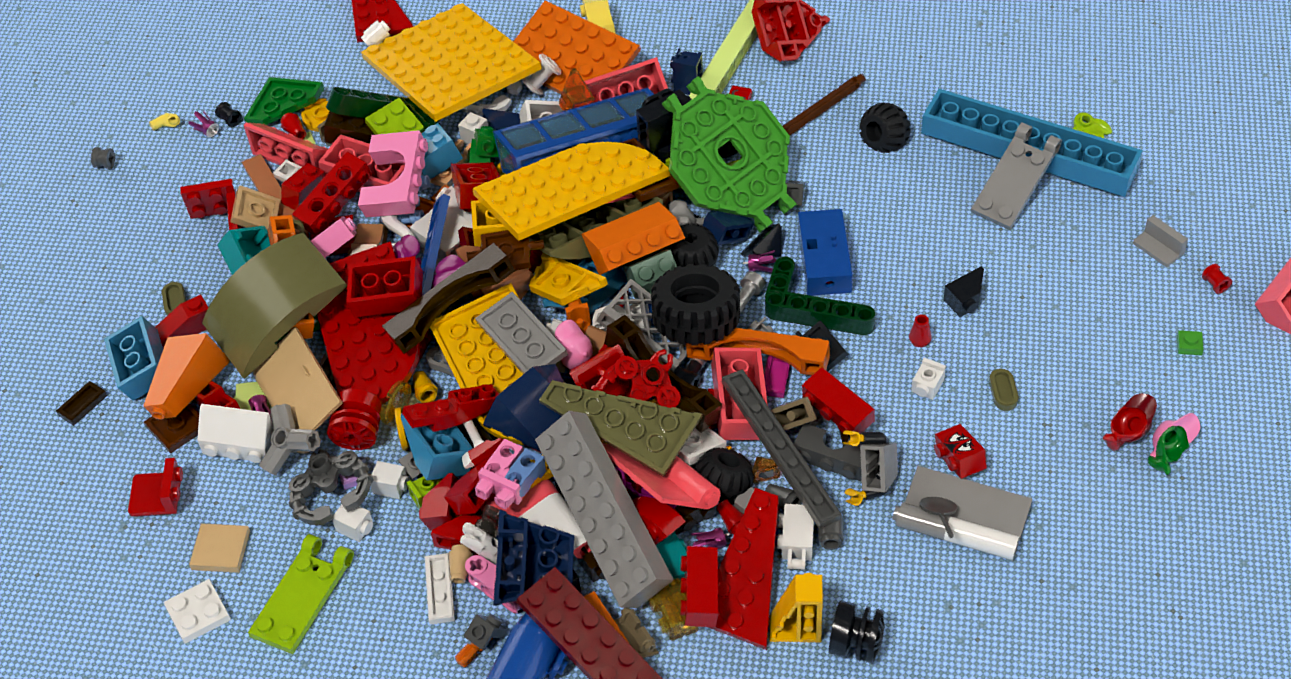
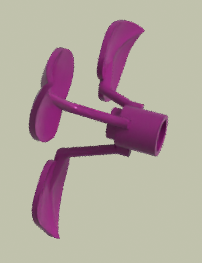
(410, 246)

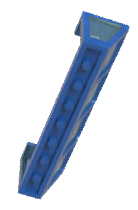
(599, 121)

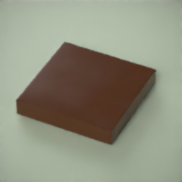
(175, 431)

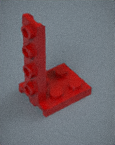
(210, 199)

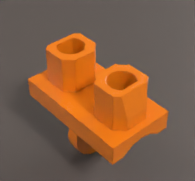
(579, 314)

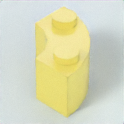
(598, 13)

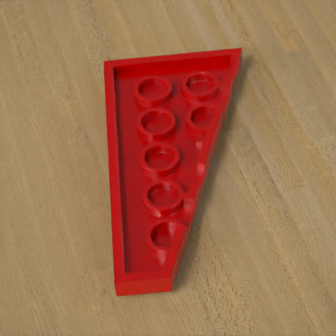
(368, 11)
(747, 573)

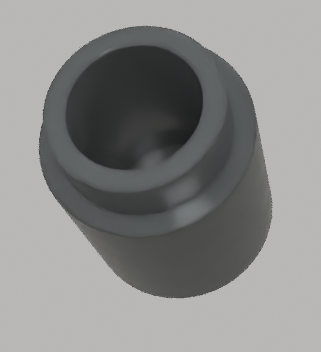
(831, 535)

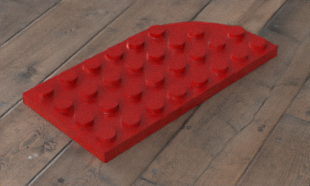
(359, 347)

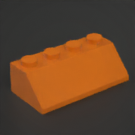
(632, 237)

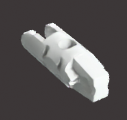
(480, 542)

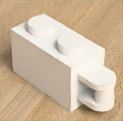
(797, 536)

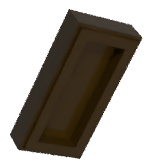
(81, 403)

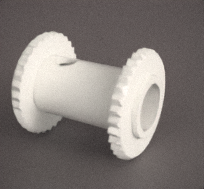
(538, 78)

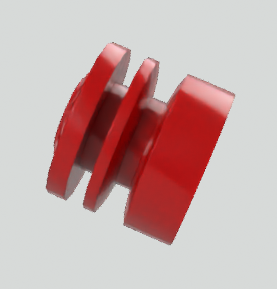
(356, 420)

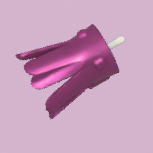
(208, 128)
(755, 261)
(259, 403)
(713, 538)

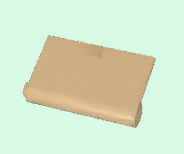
(298, 380)

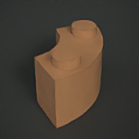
(368, 237)

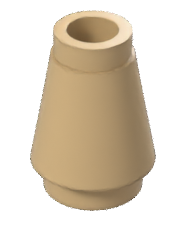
(457, 560)

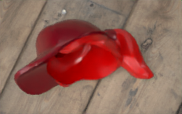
(1131, 421)

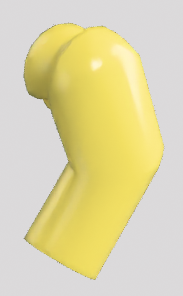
(166, 119)

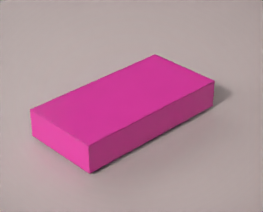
(776, 376)

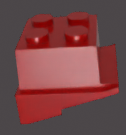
(589, 372)

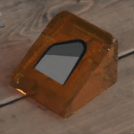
(765, 470)

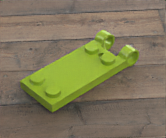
(300, 596)

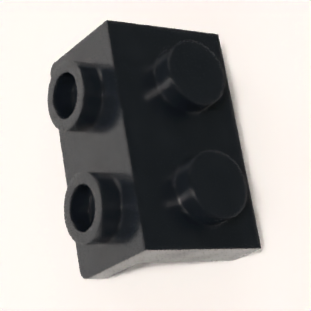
(820, 331)

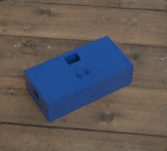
(824, 252)

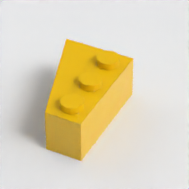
(798, 611)

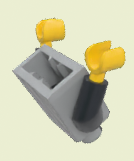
(878, 465)

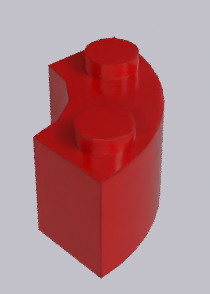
(658, 517)

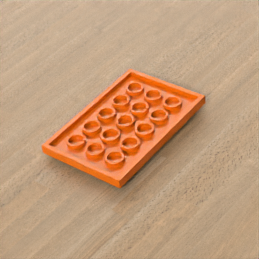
(574, 44)

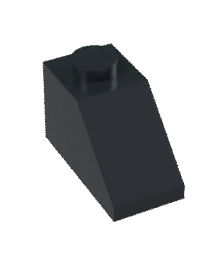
(964, 293)

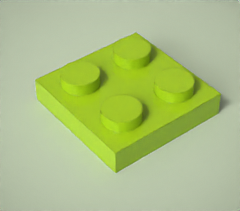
(393, 119)

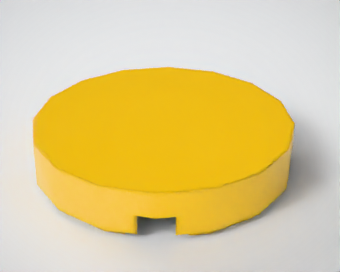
(315, 114)

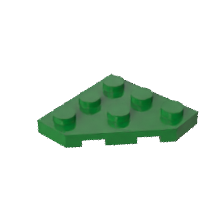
(282, 97)

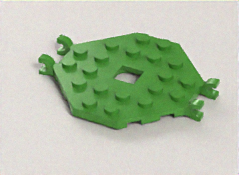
(756, 134)

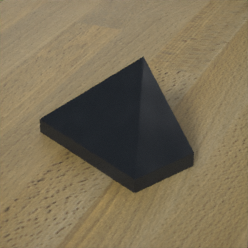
(765, 242)

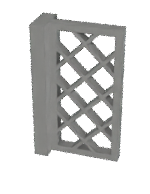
(609, 315)

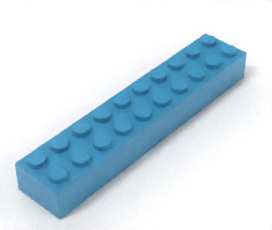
(992, 128)

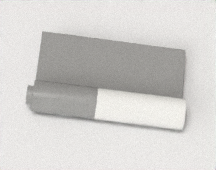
(984, 518)

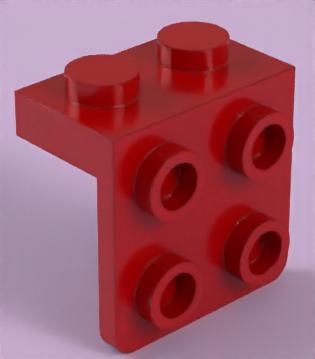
(156, 491)

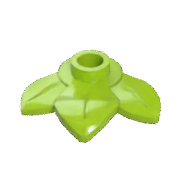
(1092, 126)

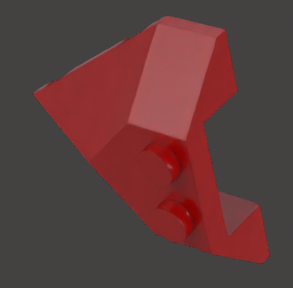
(786, 27)

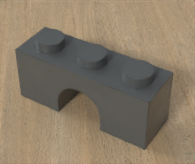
(813, 448)

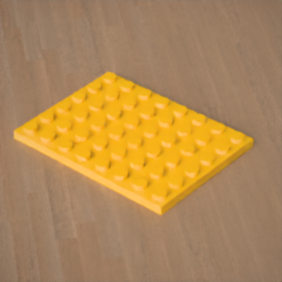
(450, 61)

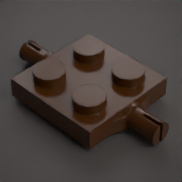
(516, 251)

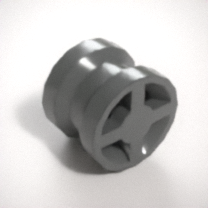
(102, 157)

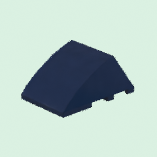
(518, 409)
(528, 554)

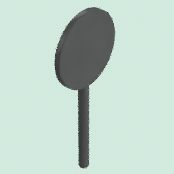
(940, 507)

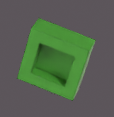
(1190, 342)

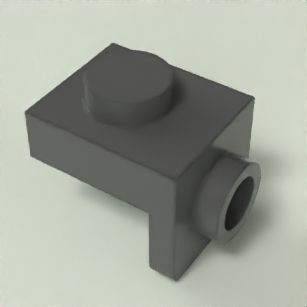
(483, 629)

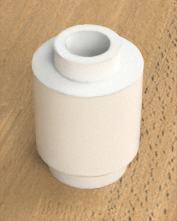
(376, 33)

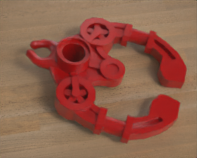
(635, 370)

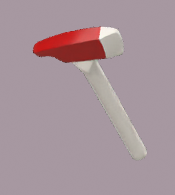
(481, 449)

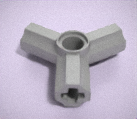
(286, 439)

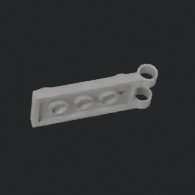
(1014, 178)

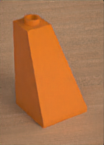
(182, 373)

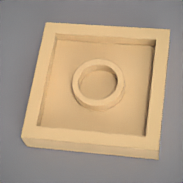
(253, 208)
(219, 548)

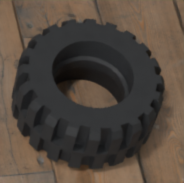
(695, 304)

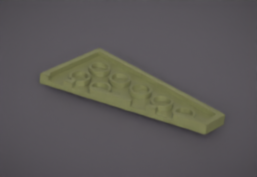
(633, 426)

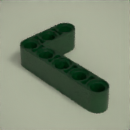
(364, 103)
(809, 310)

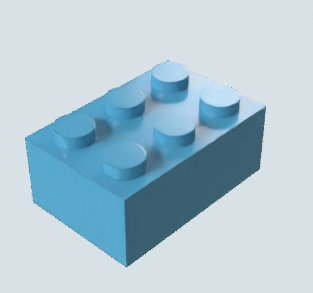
(134, 356)

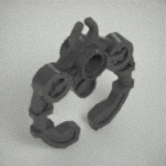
(324, 473)

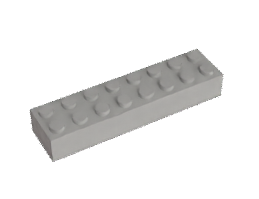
(603, 510)

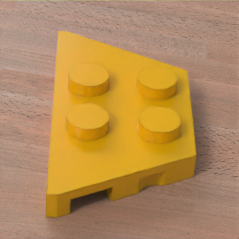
(564, 281)

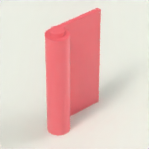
(679, 486)

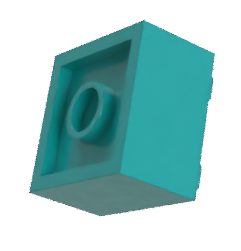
(242, 245)

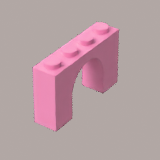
(402, 194)

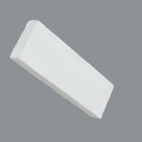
(439, 589)

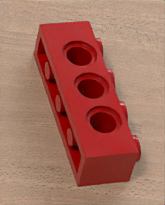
(322, 204)

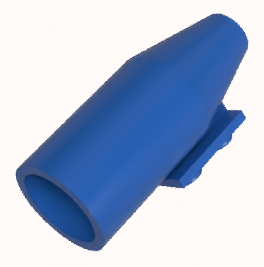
(528, 654)

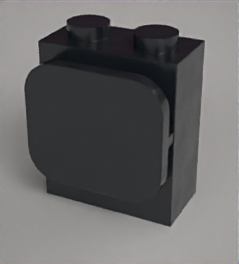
(655, 122)

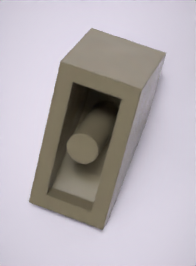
(794, 413)

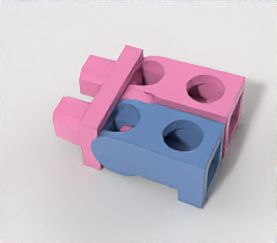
(509, 474)

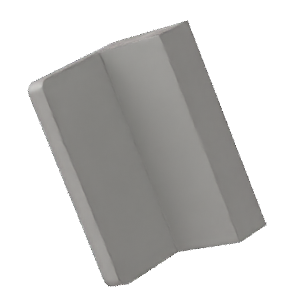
(1161, 242)

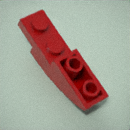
(457, 409)

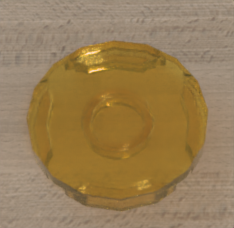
(398, 397)

